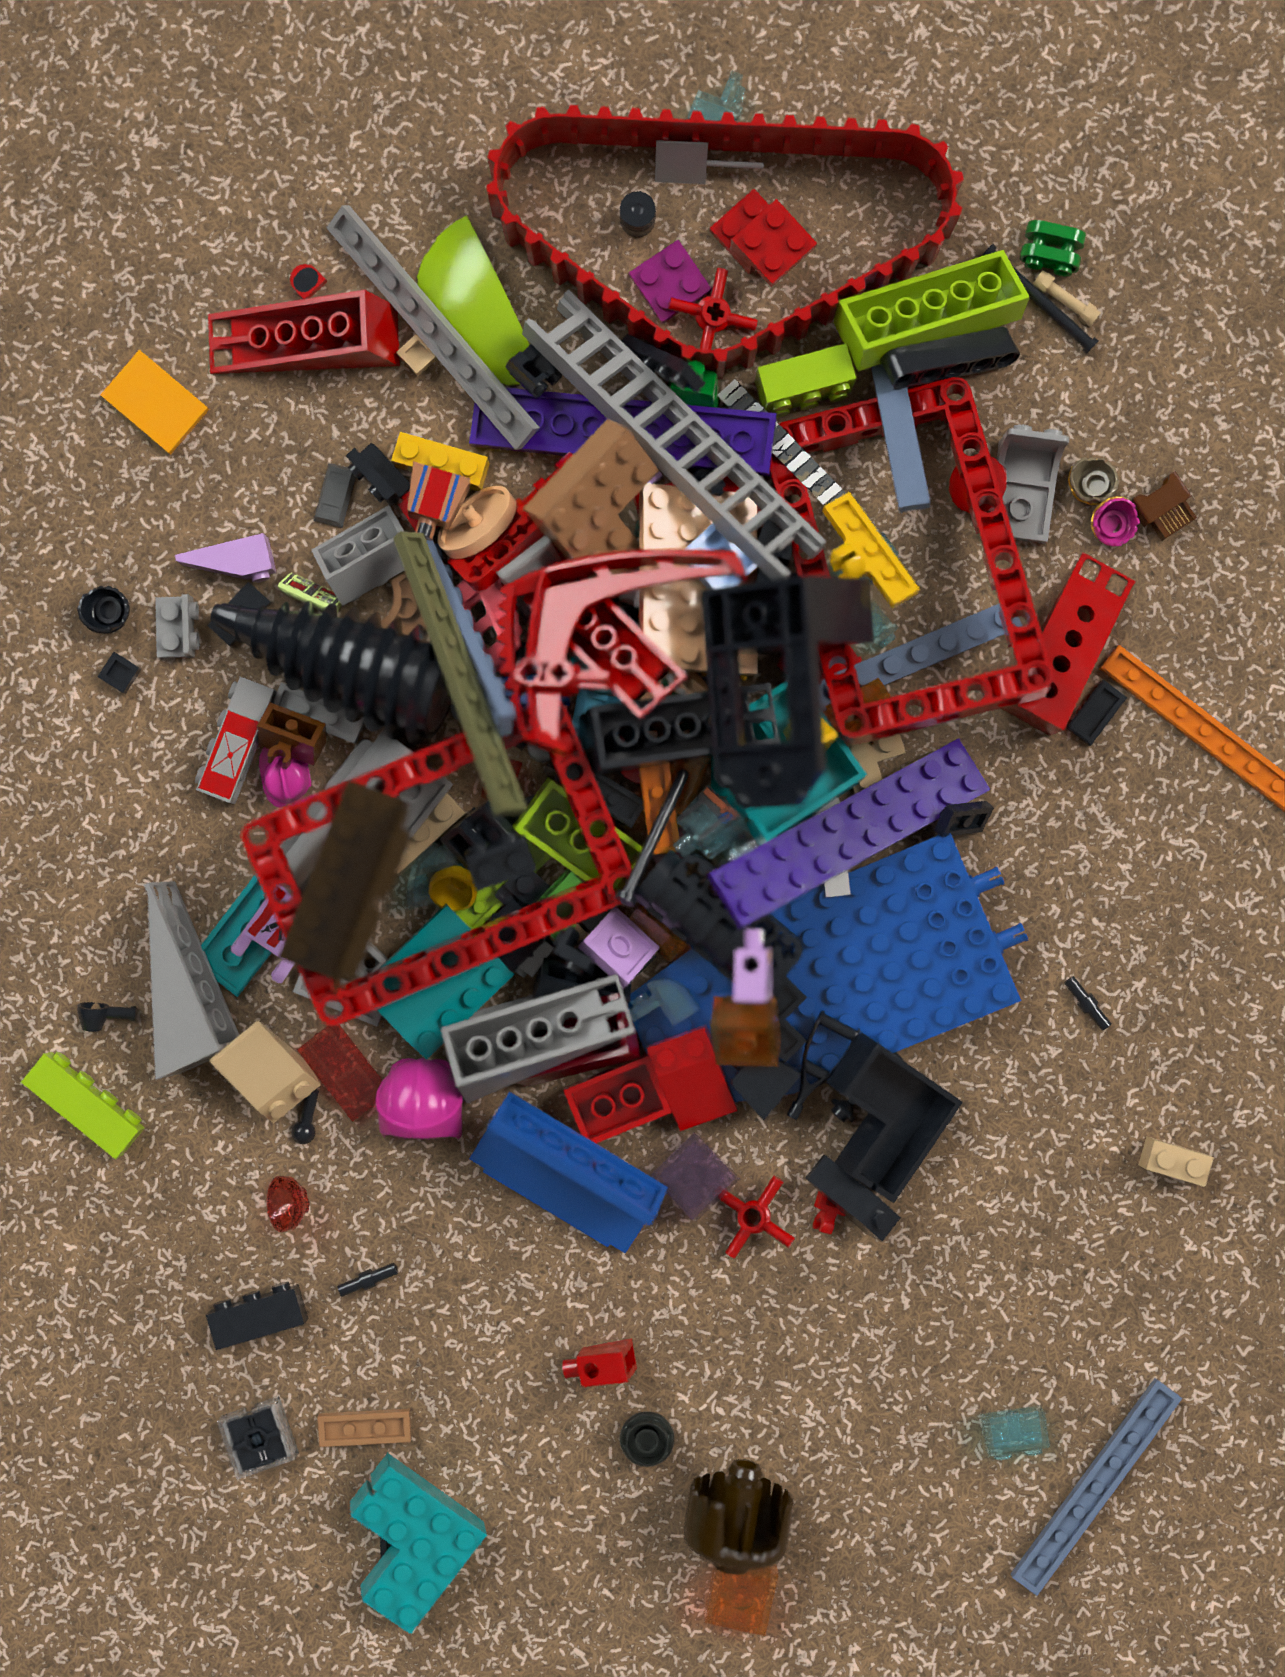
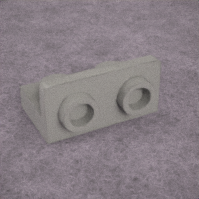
(176, 627)

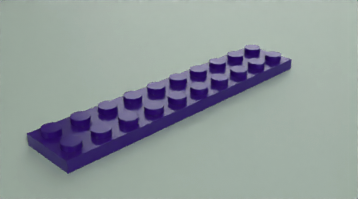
(572, 419)
(846, 834)

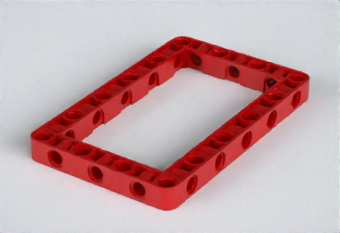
(948, 700)
(476, 944)

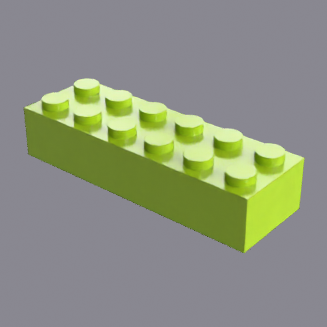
(931, 307)

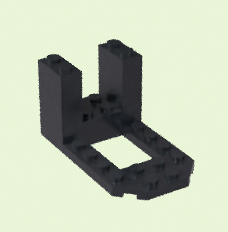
(776, 619)

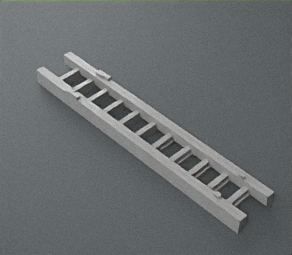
(686, 422)

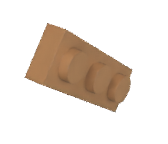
(364, 1427)

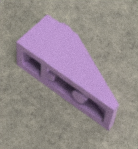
(238, 558)

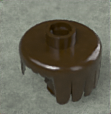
(738, 1521)

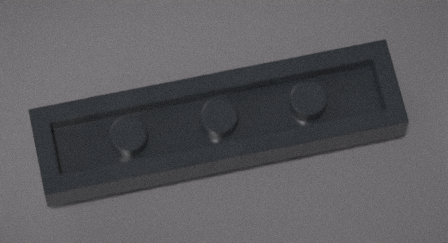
(665, 364)

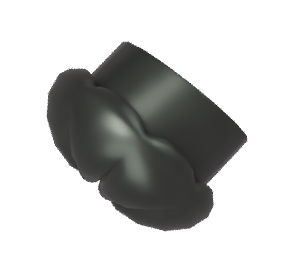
(647, 1439)

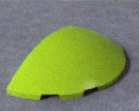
(471, 297)

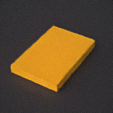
(154, 402)

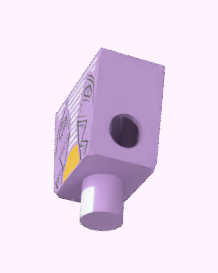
(749, 982)

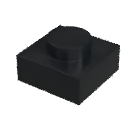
(119, 672)

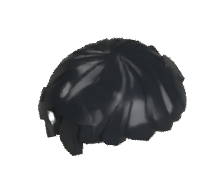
(103, 609)

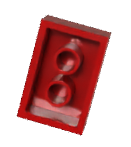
(617, 1099)

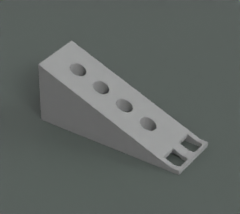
(187, 1003)
(495, 1031)

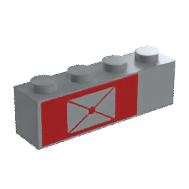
(235, 742)

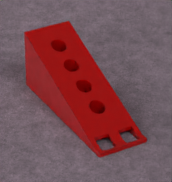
(310, 334)
(610, 638)
(1076, 662)

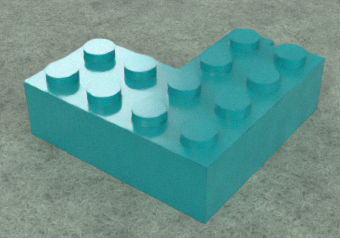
(841, 775)
(427, 1537)

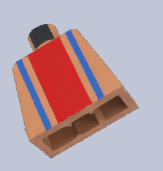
(435, 498)

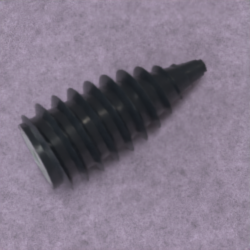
(349, 664)

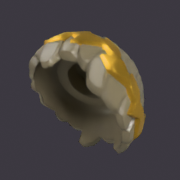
(1093, 480)

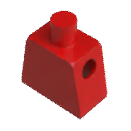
(613, 1362)

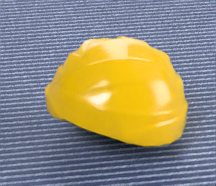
(453, 887)

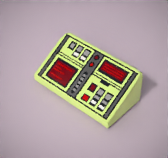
(306, 590)

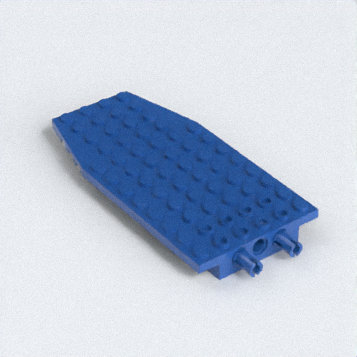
(890, 958)

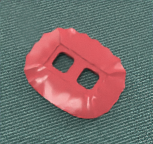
(491, 598)

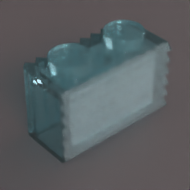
(1015, 1432)

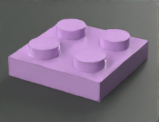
(619, 946)

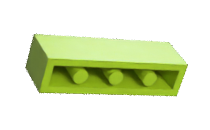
(83, 1104)

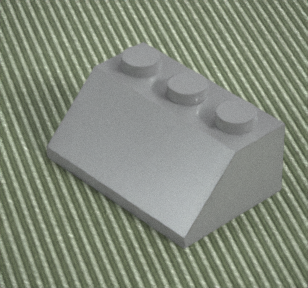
(361, 556)

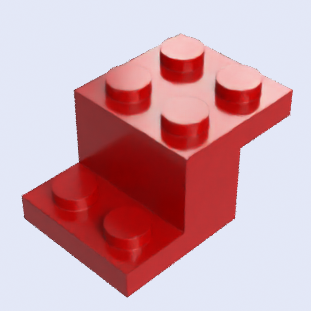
(763, 237)

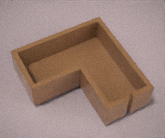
(586, 495)

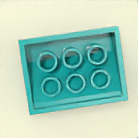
(448, 1002)

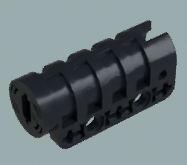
(703, 919)

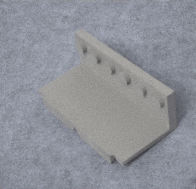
(305, 848)

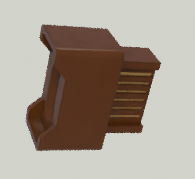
(1166, 507)

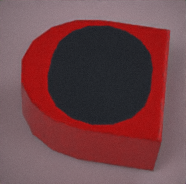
(306, 280)

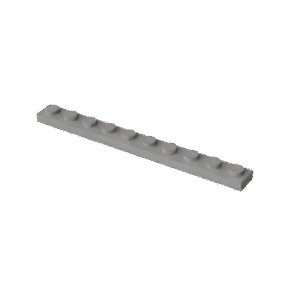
(432, 327)

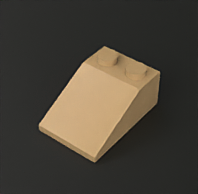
(266, 1071)

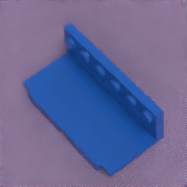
(568, 1174)

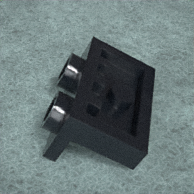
(500, 860)

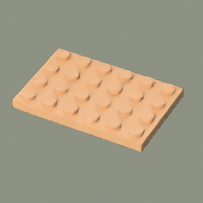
(674, 611)

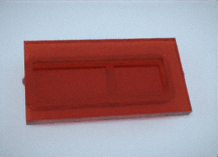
(342, 1070)

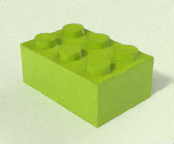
(805, 380)

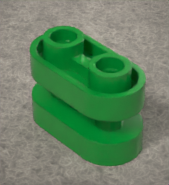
(1063, 260)

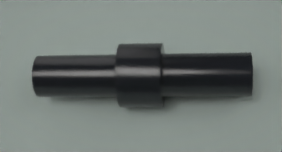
(1087, 1003)
(367, 1279)

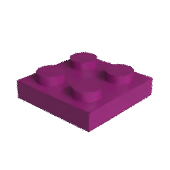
(667, 276)

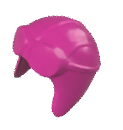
(420, 1100)

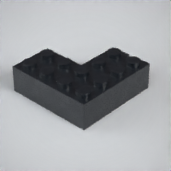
(902, 1118)

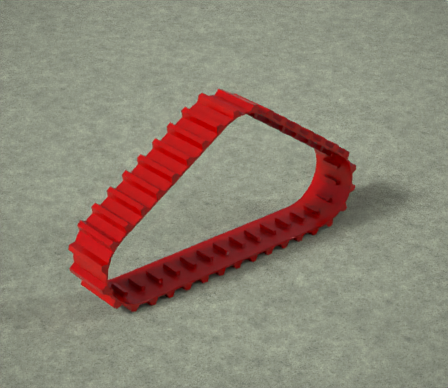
(724, 136)

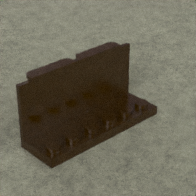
(352, 869)

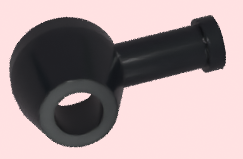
(94, 1019)

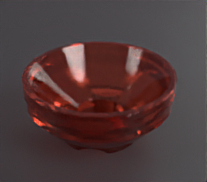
(286, 1203)

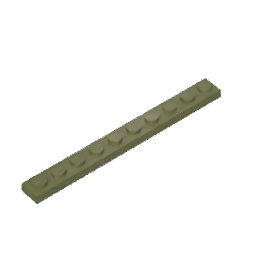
(459, 674)

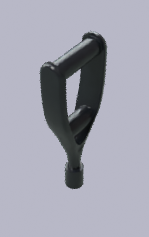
(814, 1070)

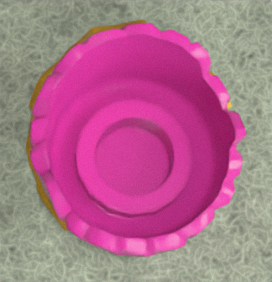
(1109, 515)

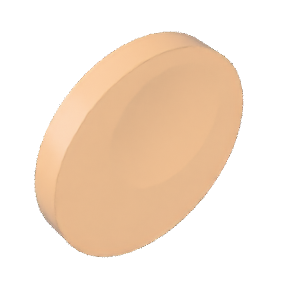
(478, 522)

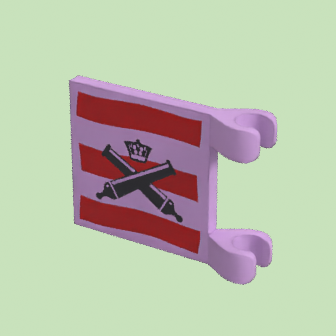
(266, 932)

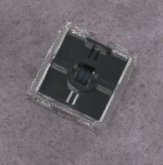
(258, 1437)

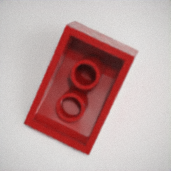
(691, 1078)

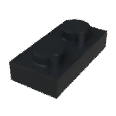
(963, 818)

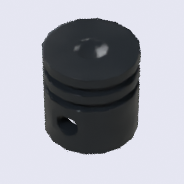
(637, 214)

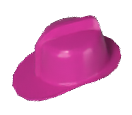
(282, 784)

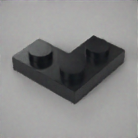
(788, 999)

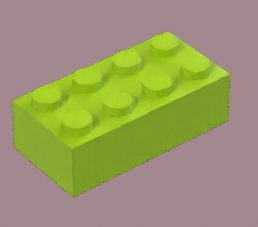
(554, 829)

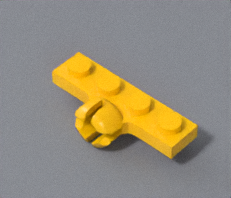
(866, 552)

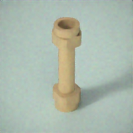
(1086, 313)

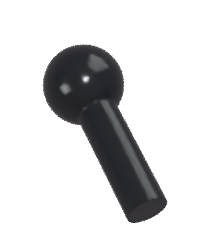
(303, 1130)

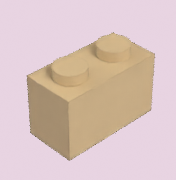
(1175, 1161)

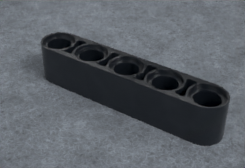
(949, 357)

